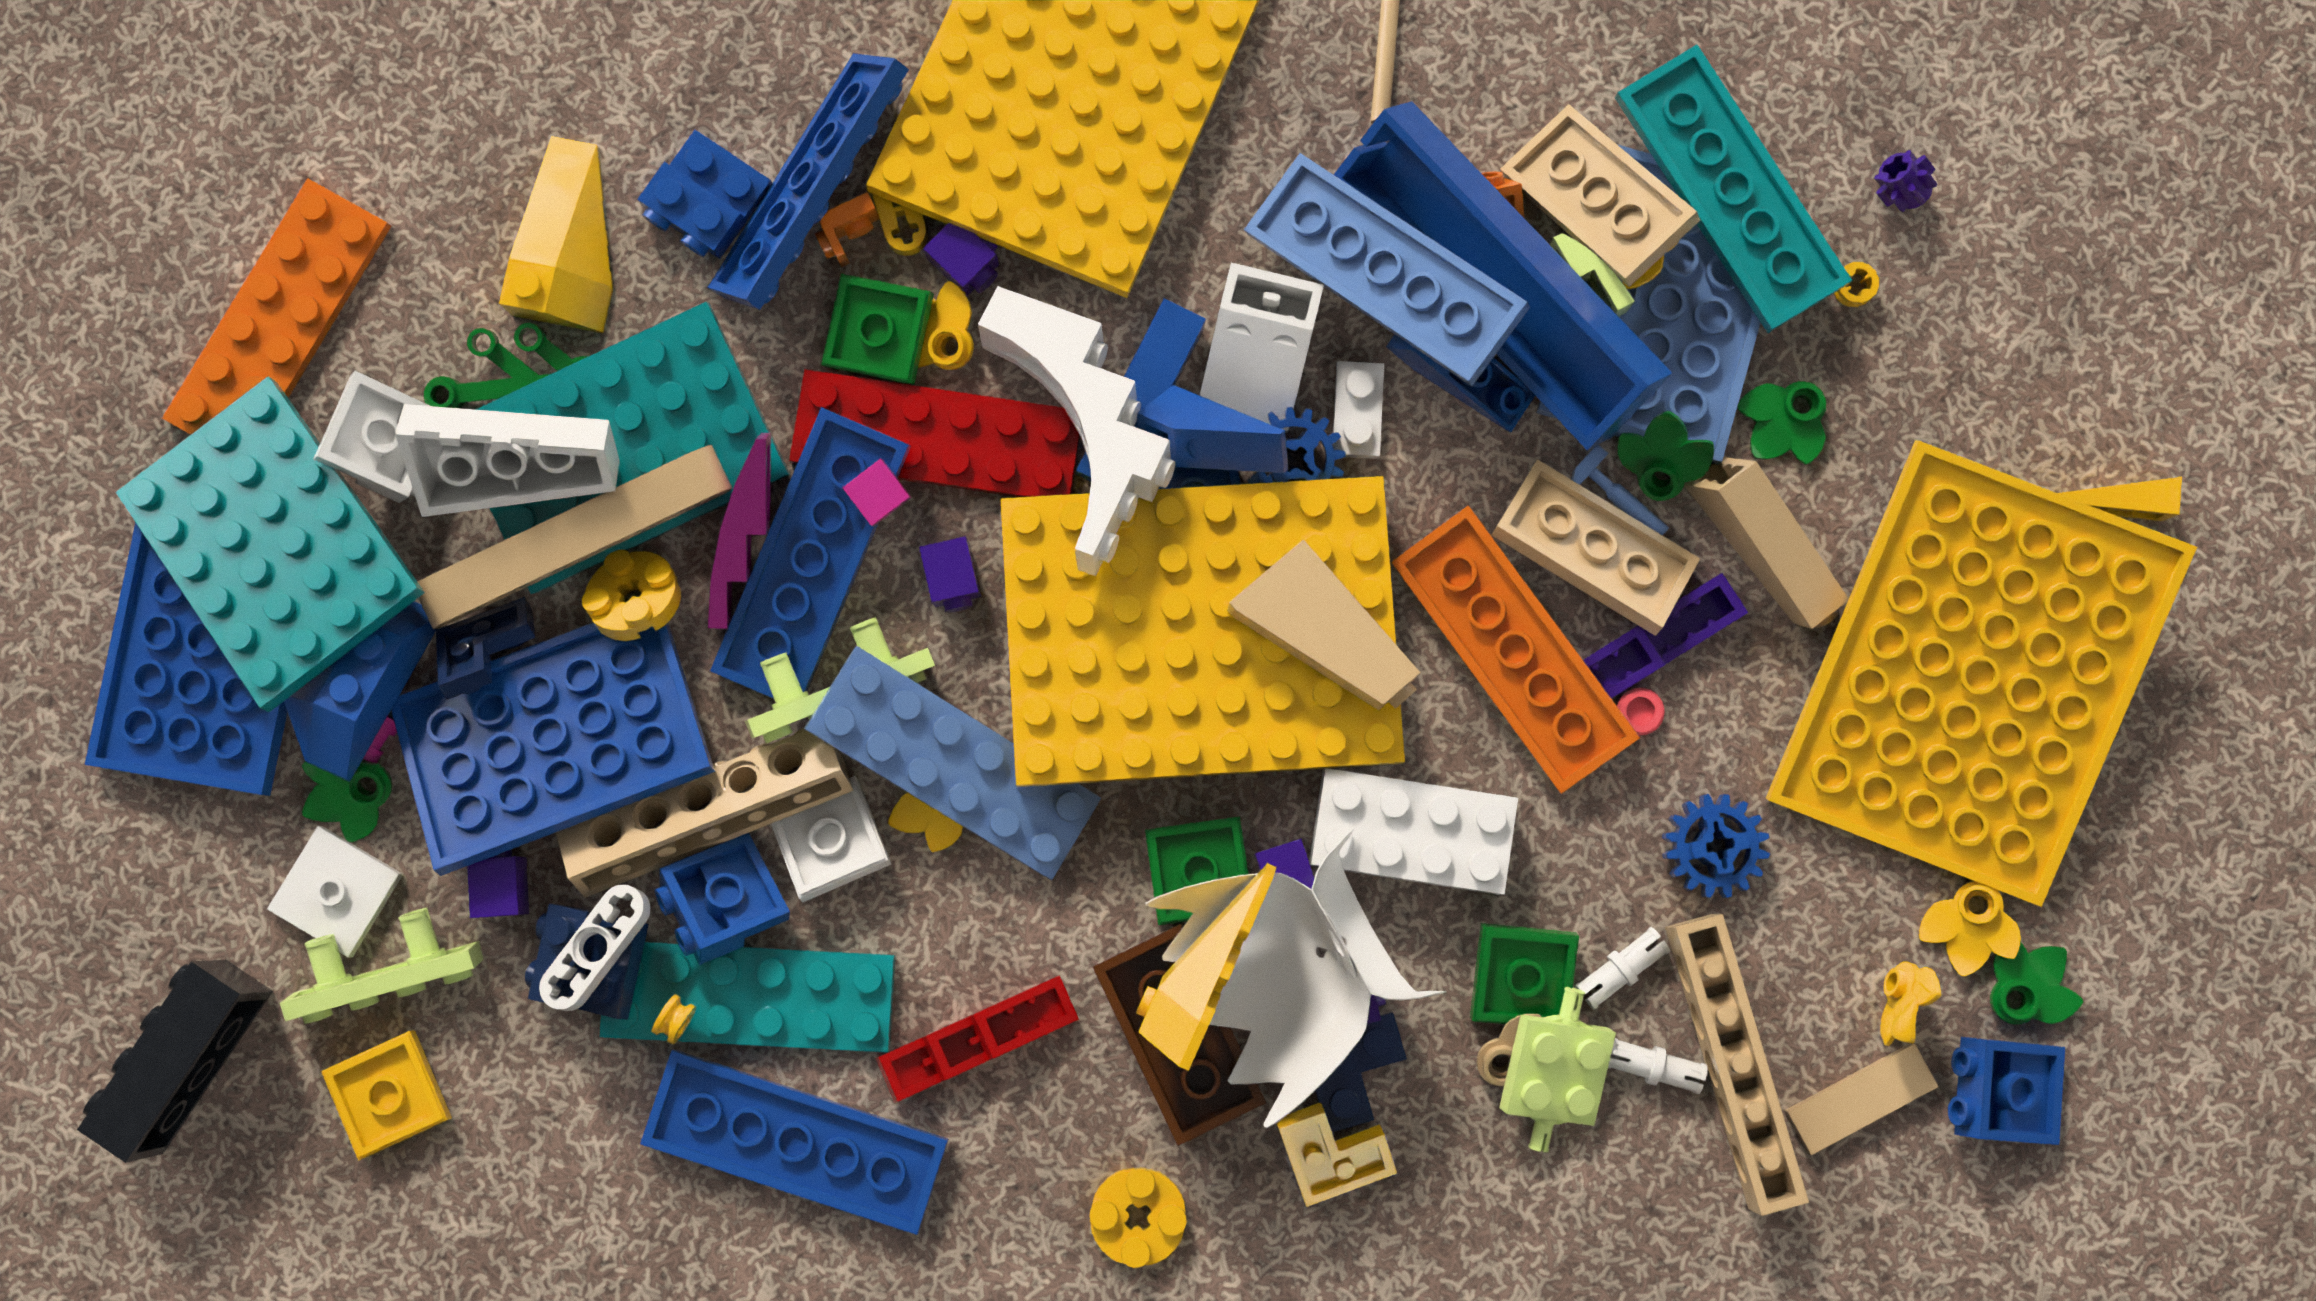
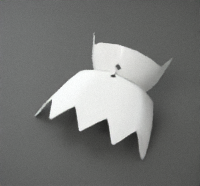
(1298, 1006)

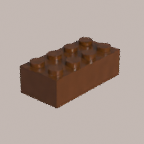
(1188, 1099)

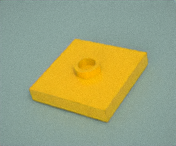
(386, 1094)

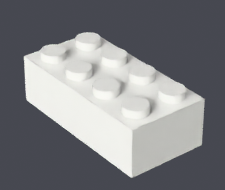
(1415, 831)

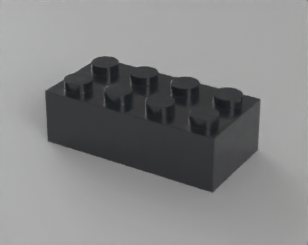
(173, 1059)

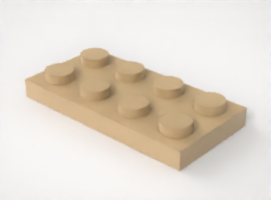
(1600, 195)
(1596, 547)

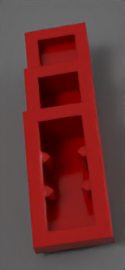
(977, 1039)

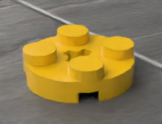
(622, 574)
(1166, 1219)

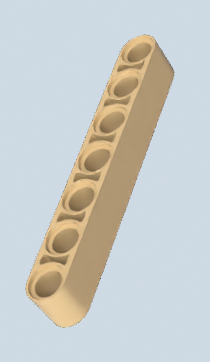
(573, 536)

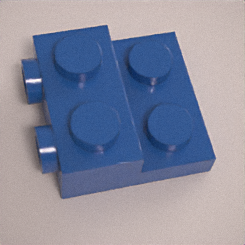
(703, 195)
(720, 898)
(2007, 1091)

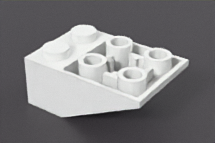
(1260, 341)

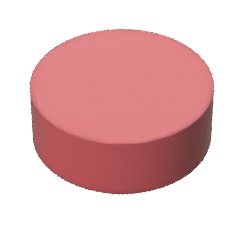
(1642, 709)

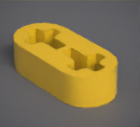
(888, 218)

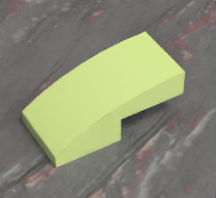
(1595, 272)

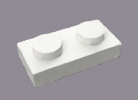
(1358, 408)

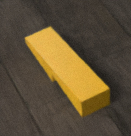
(2141, 500)

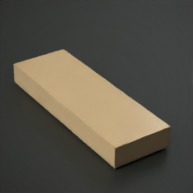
(1861, 1098)

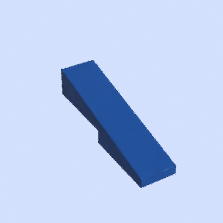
(1160, 357)

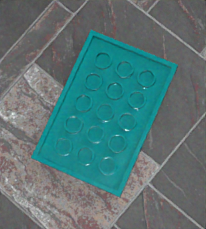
(663, 399)
(269, 544)

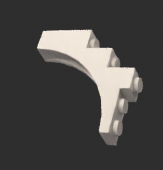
(1067, 358)

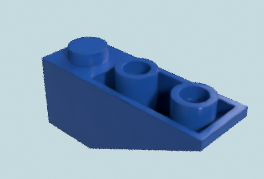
(1494, 394)
(1213, 435)

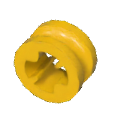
(1869, 276)
(673, 1019)

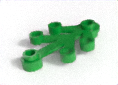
(519, 371)

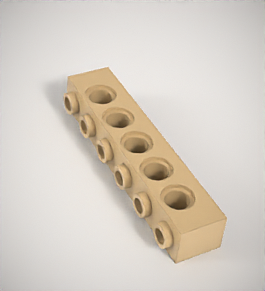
(686, 831)
(1736, 1064)

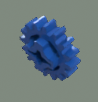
(1308, 441)
(1712, 824)

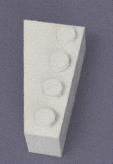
(502, 458)

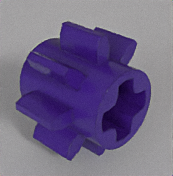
(1905, 180)

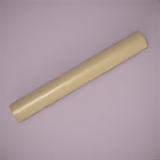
(1385, 57)

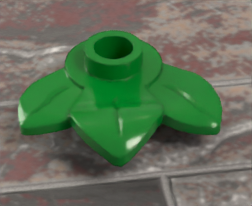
(1780, 425)
(1668, 451)
(347, 801)
(2038, 982)

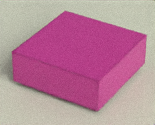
(876, 492)

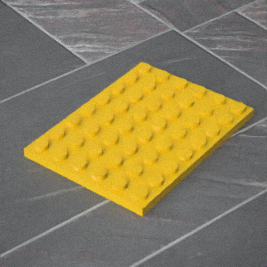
(1061, 124)
(1148, 664)
(1980, 672)

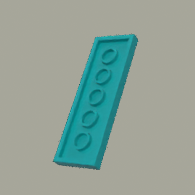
(1734, 187)
(766, 998)

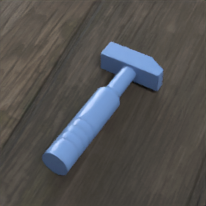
(1615, 492)

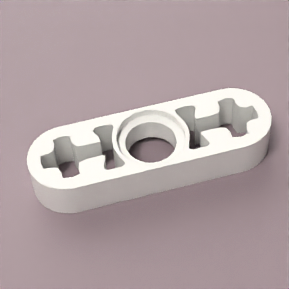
(581, 984)

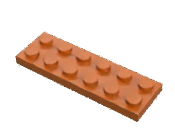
(282, 304)
(1515, 649)

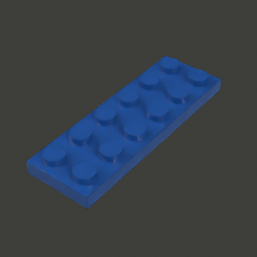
(808, 180)
(807, 556)
(794, 1141)

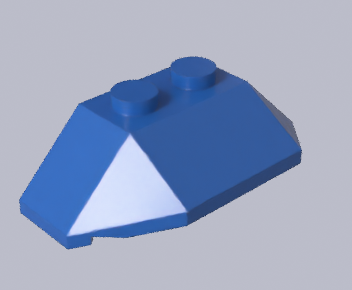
(349, 700)

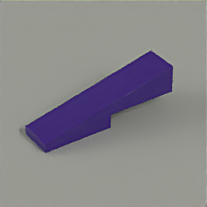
(1690, 623)

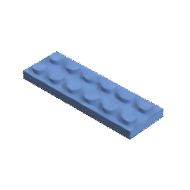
(1387, 269)
(948, 762)

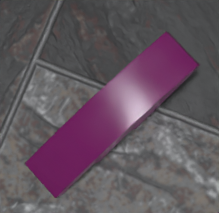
(745, 516)

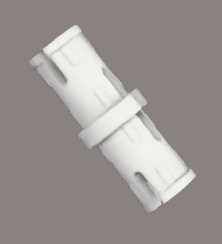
(1623, 968)
(1657, 1066)

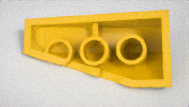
(561, 249)
(1190, 990)

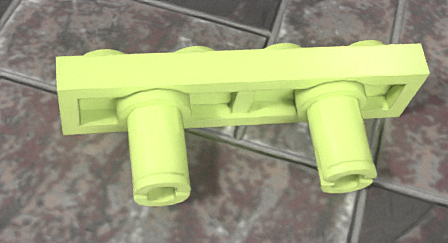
(794, 704)
(362, 990)

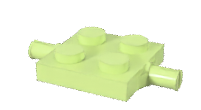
(1557, 1070)

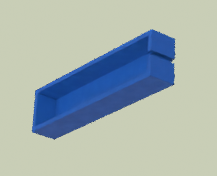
(1569, 341)

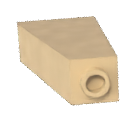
(1769, 540)
(1323, 625)

